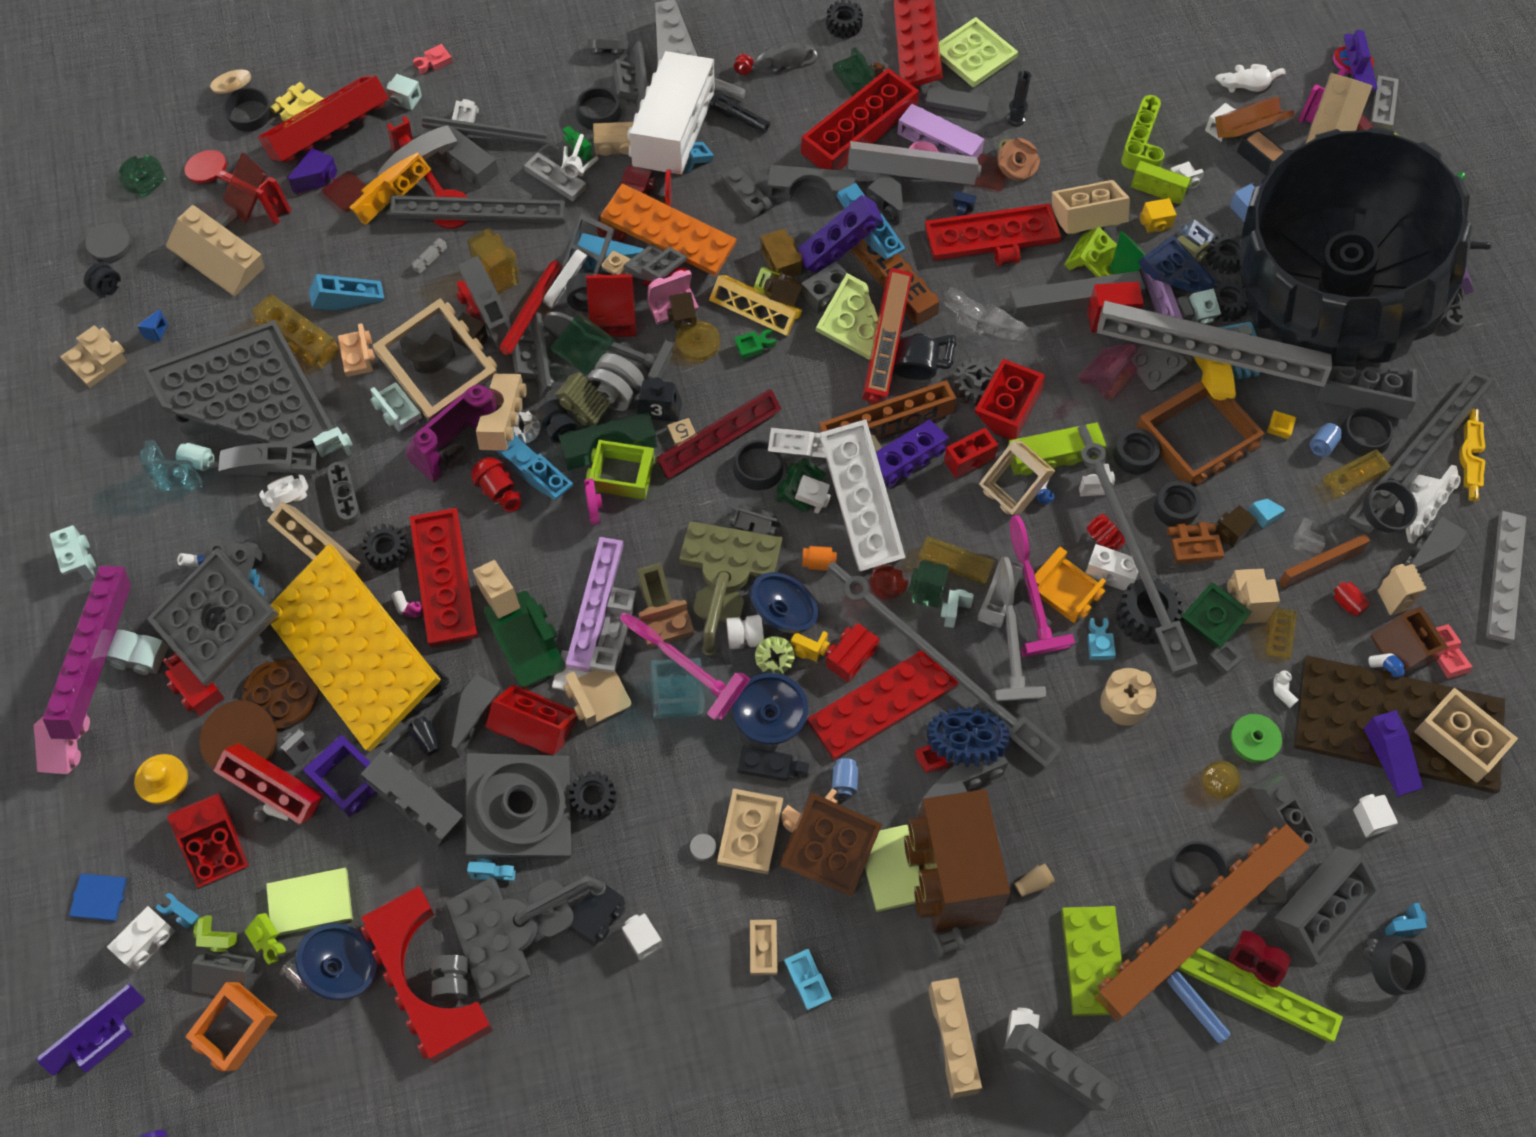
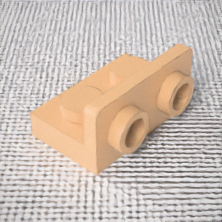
(355, 352)

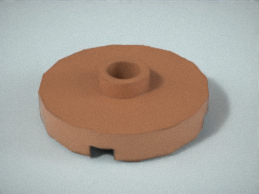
(1027, 155)

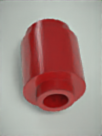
(1350, 598)

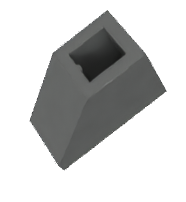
(887, 196)

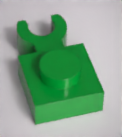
(571, 137)
(752, 345)

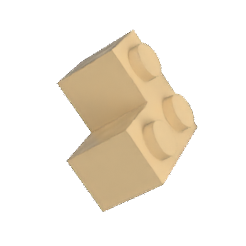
(1254, 593)

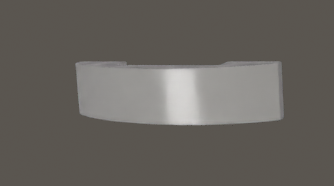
(426, 145)
(614, 631)

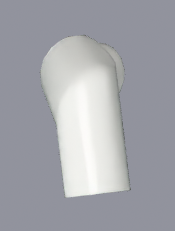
(1281, 688)

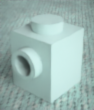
(403, 92)
(1205, 306)

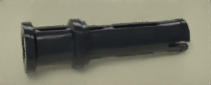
(1018, 105)
(731, 108)

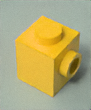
(1158, 215)

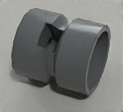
(449, 978)

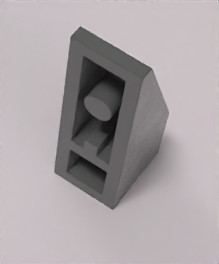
(473, 711)

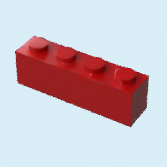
(268, 783)

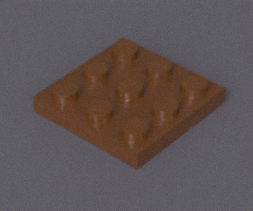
(830, 844)

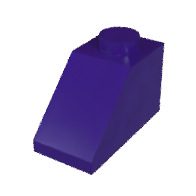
(313, 172)

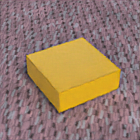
(1281, 424)

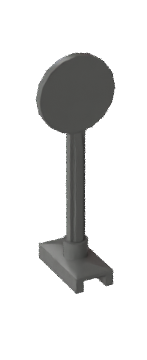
(556, 322)

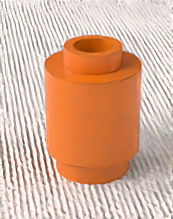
(818, 557)

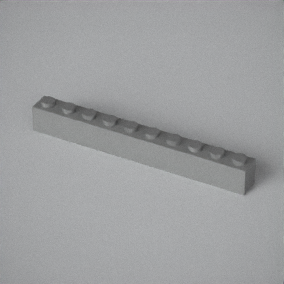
(1215, 343)

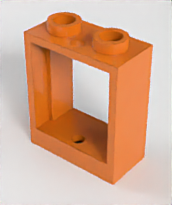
(250, 1005)

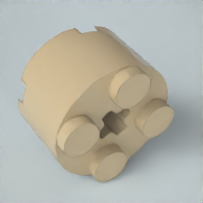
(1128, 696)

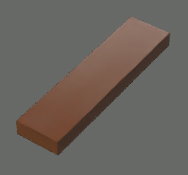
(1324, 560)

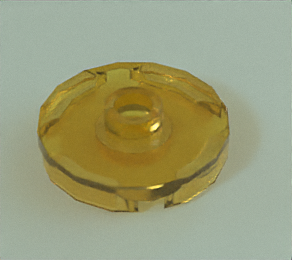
(700, 349)

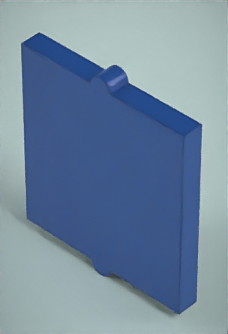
(98, 897)

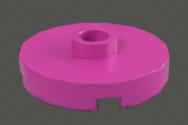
(593, 501)

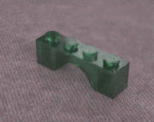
(634, 430)

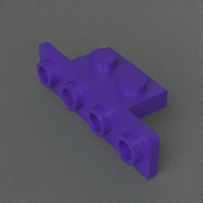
(1360, 58)
(95, 1035)

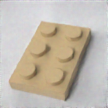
(750, 831)

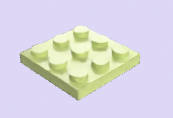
(975, 52)

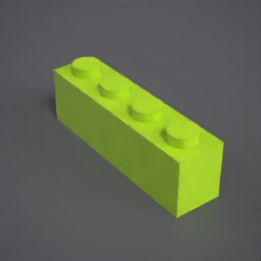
(1057, 447)

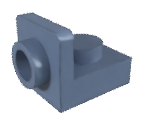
(1195, 233)

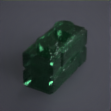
(928, 583)

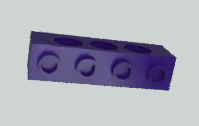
(840, 234)
(911, 451)

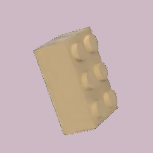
(1090, 206)
(1466, 735)

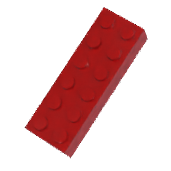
(323, 118)
(859, 119)

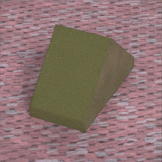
(653, 585)

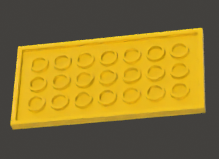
(351, 648)

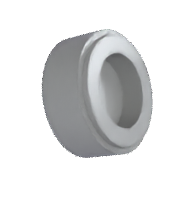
(703, 847)

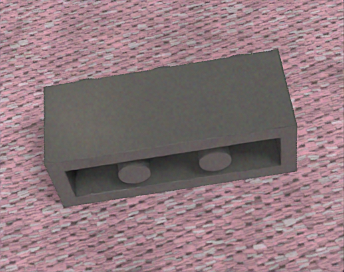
(470, 160)

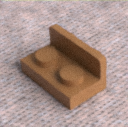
(669, 621)

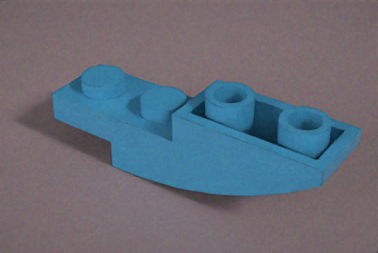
(881, 240)
(535, 469)

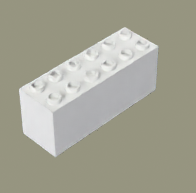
(672, 112)

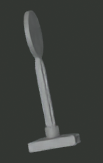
(1017, 682)

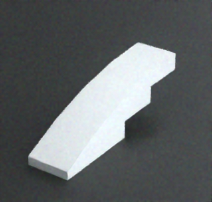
(796, 442)

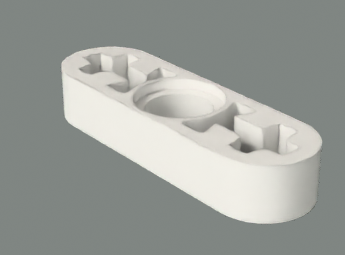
(559, 286)

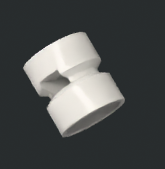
(744, 631)

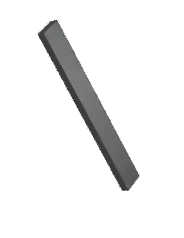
(477, 209)

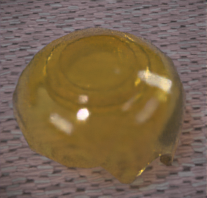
(1221, 779)

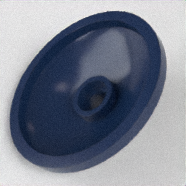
(784, 602)
(771, 694)
(344, 951)

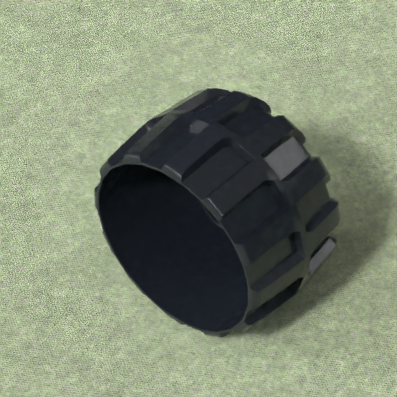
(1355, 245)

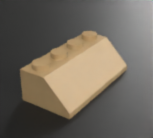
(1340, 105)
(214, 251)

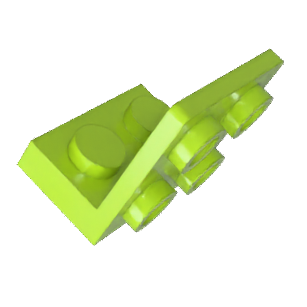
(1094, 251)

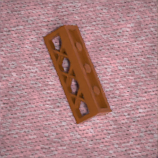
(1251, 118)

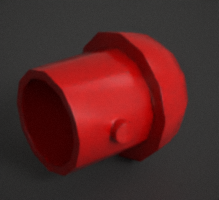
(491, 478)

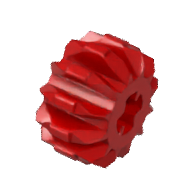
(1106, 532)

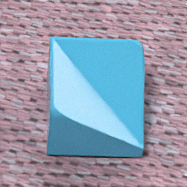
(1266, 512)

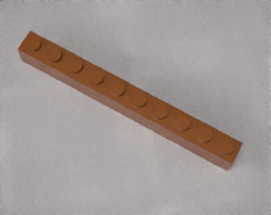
(1201, 923)

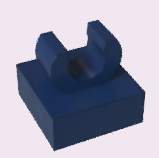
(963, 202)

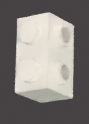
(141, 939)

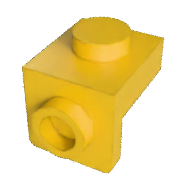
(808, 648)

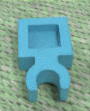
(1100, 643)
(485, 869)

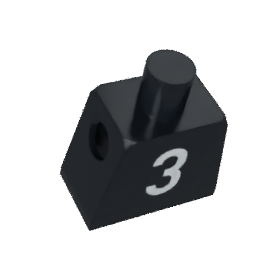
(660, 400)

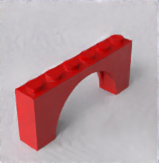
(439, 1029)

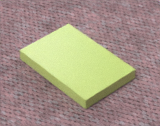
(888, 871)
(309, 901)

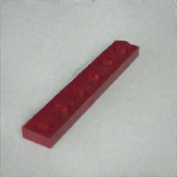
(718, 433)

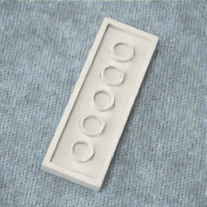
(862, 495)

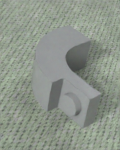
(993, 608)

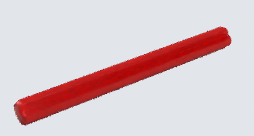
(530, 308)

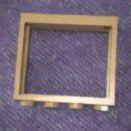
(461, 329)

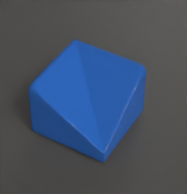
(153, 326)

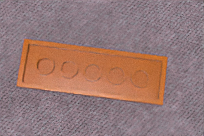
(667, 227)

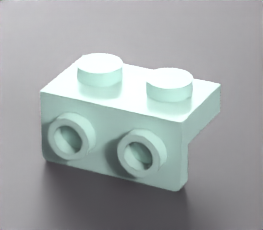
(396, 406)
(72, 552)

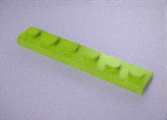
(1272, 1000)

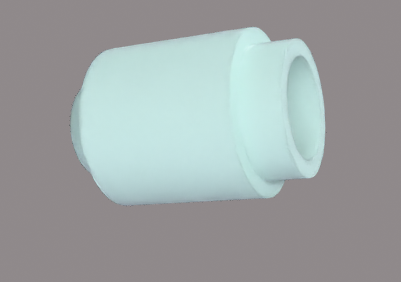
(199, 456)

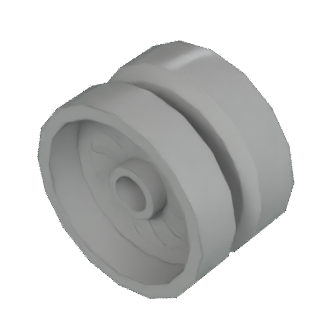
(616, 380)

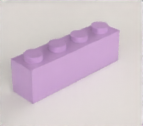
(949, 138)

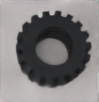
(1138, 624)

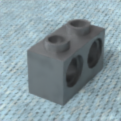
(822, 286)

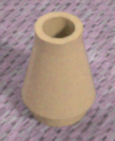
(1035, 880)

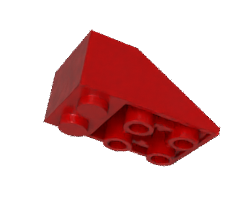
(612, 304)
(208, 839)

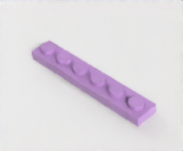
(594, 604)

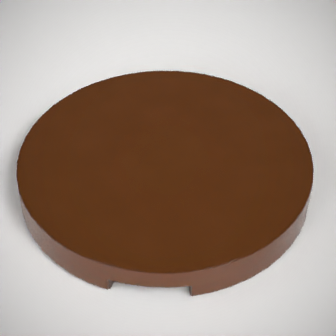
(283, 691)
(238, 723)

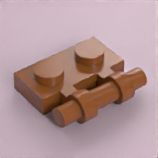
(1195, 549)

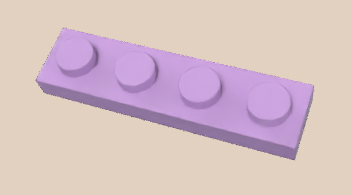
(1161, 296)

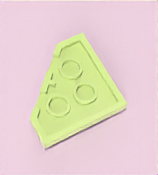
(850, 317)

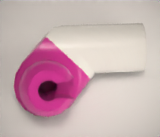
(404, 608)

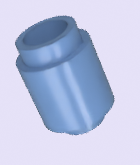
(1325, 439)
(845, 777)

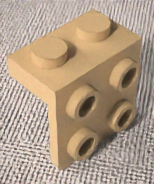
(596, 695)

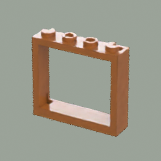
(1228, 407)

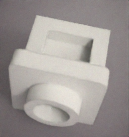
(813, 493)

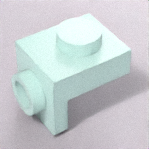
(332, 440)
(956, 599)

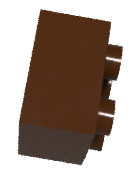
(959, 861)

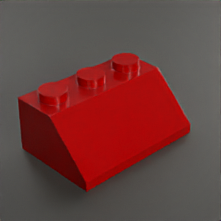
(1010, 398)
(531, 719)

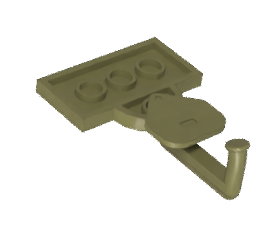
(725, 556)

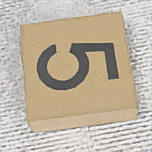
(680, 430)

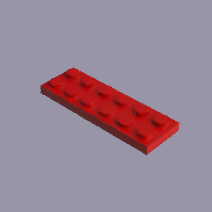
(918, 41)
(985, 231)
(443, 577)
(880, 704)

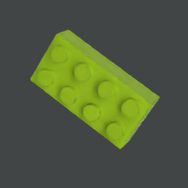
(1160, 182)

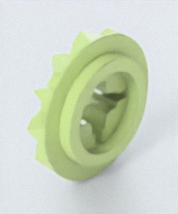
(778, 645)

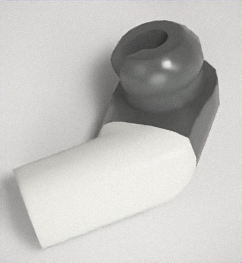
(264, 811)

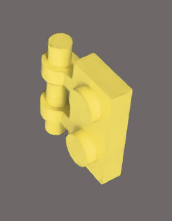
(301, 101)

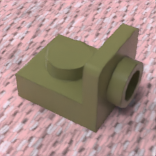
(1199, 253)

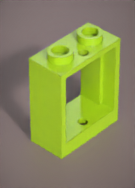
(625, 452)

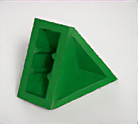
(1126, 256)

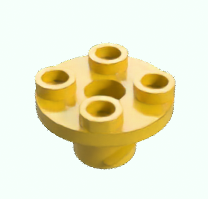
(161, 779)

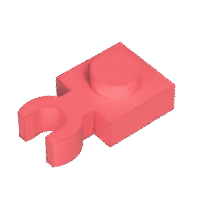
(435, 58)

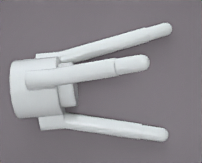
(573, 165)

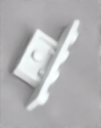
(1430, 496)

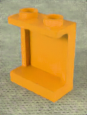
(1067, 587)

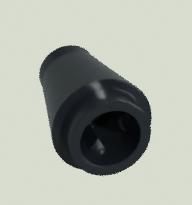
(423, 734)

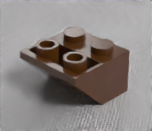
(1410, 639)

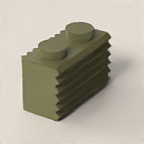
(582, 399)

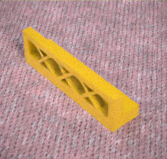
(757, 296)

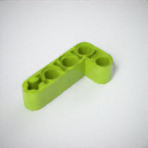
(1136, 145)

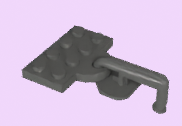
(492, 933)

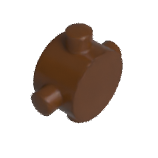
(878, 68)

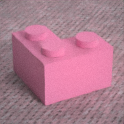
(56, 754)

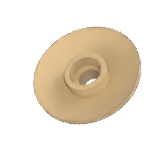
(230, 81)

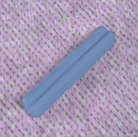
(1198, 1007)

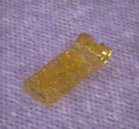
(1357, 473)

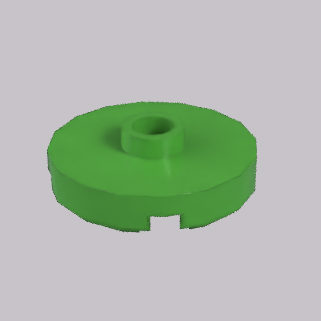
(1250, 748)

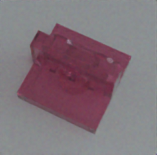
(1110, 369)

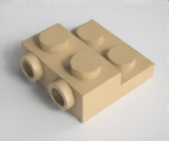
(94, 356)

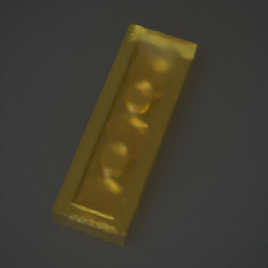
(957, 559)

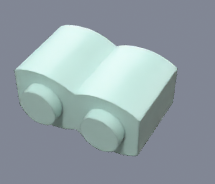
(136, 652)

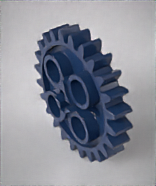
(968, 736)

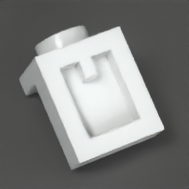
(465, 111)
(1187, 170)
(1091, 485)

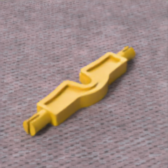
(1473, 466)

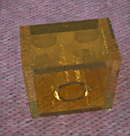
(496, 259)

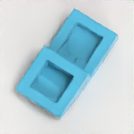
(807, 979)

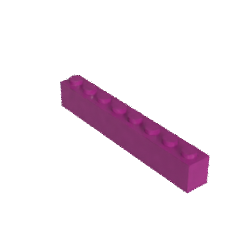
(87, 653)

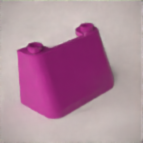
(463, 411)

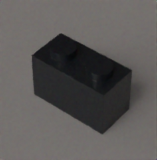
(596, 914)

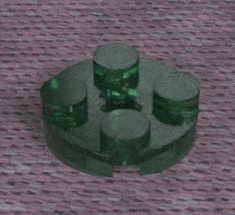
(141, 184)

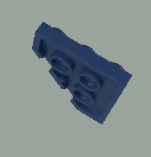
(1176, 266)

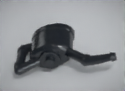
(919, 356)

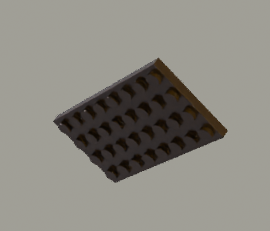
(1343, 698)

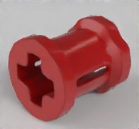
(1007, 255)

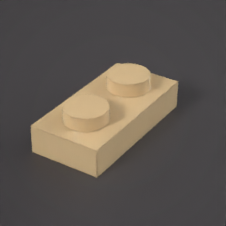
(763, 947)

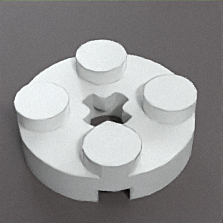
(284, 490)

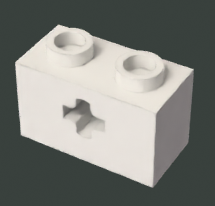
(1113, 566)

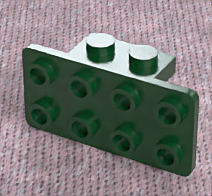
(527, 641)

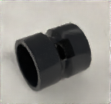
(555, 420)

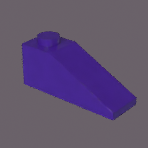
(1394, 752)

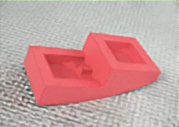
(1452, 660)

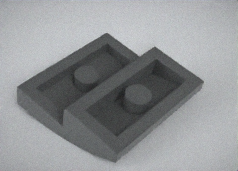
(654, 263)

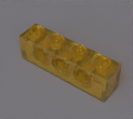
(300, 334)

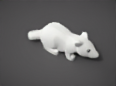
(1252, 79)

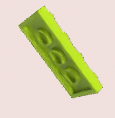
(1091, 954)

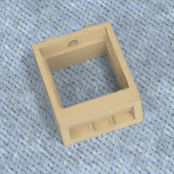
(1032, 460)

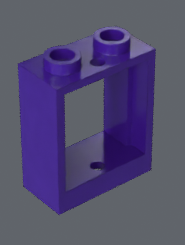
(326, 762)

